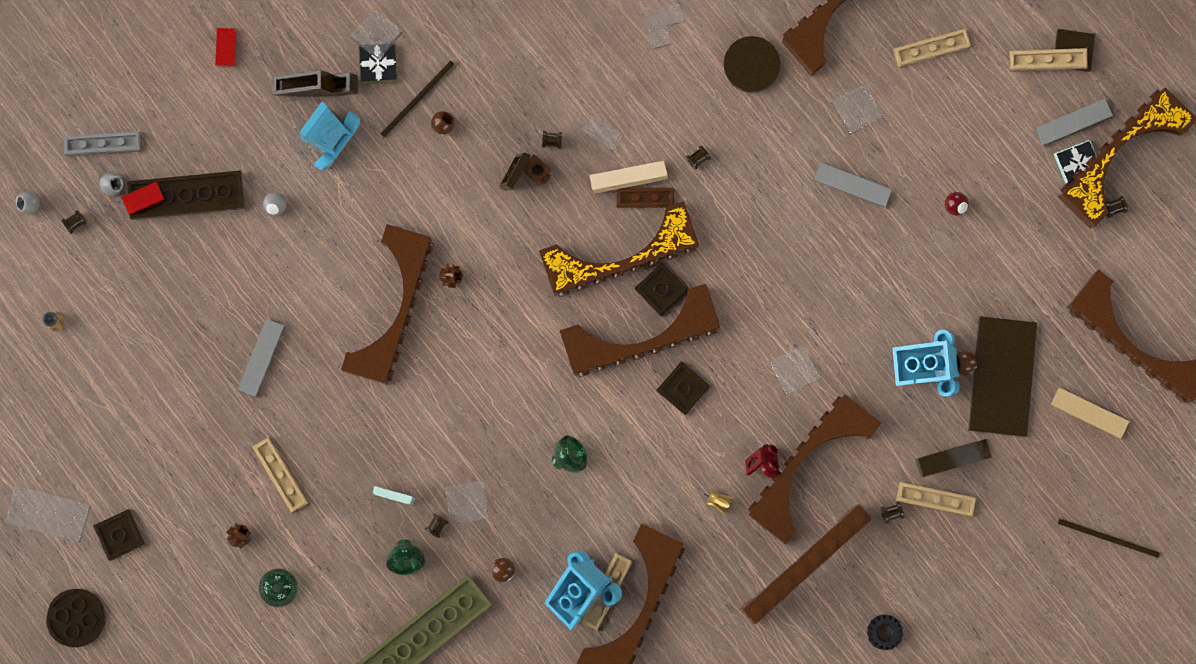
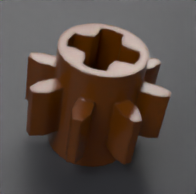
(451, 275)
(238, 535)

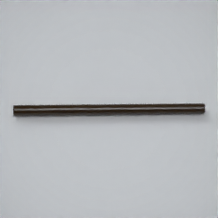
(425, 90)
(1108, 538)

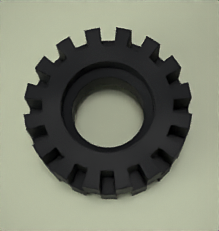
(897, 633)

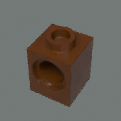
(532, 163)

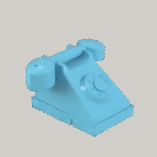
(325, 130)
(929, 363)
(580, 589)

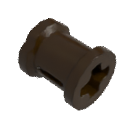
(552, 139)
(698, 157)
(1116, 207)
(74, 221)
(892, 512)
(433, 524)

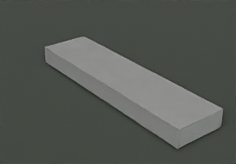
(1074, 122)
(102, 143)
(852, 185)
(261, 358)

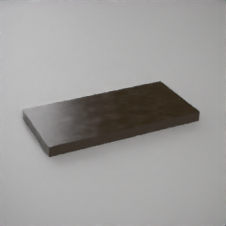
(1002, 376)

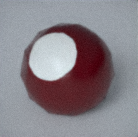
(956, 203)

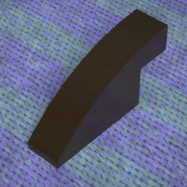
(315, 84)
(953, 458)

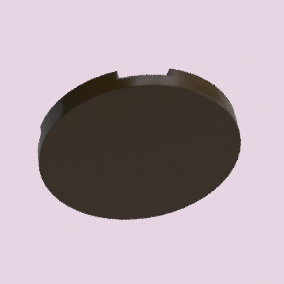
(751, 64)
(75, 618)

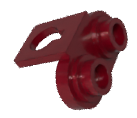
(766, 458)

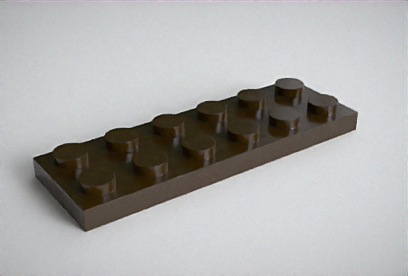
(193, 194)

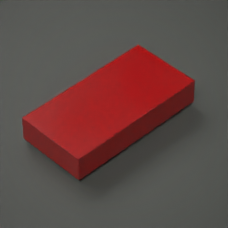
(226, 47)
(143, 198)

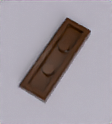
(645, 197)

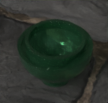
(569, 455)
(405, 558)
(287, 584)

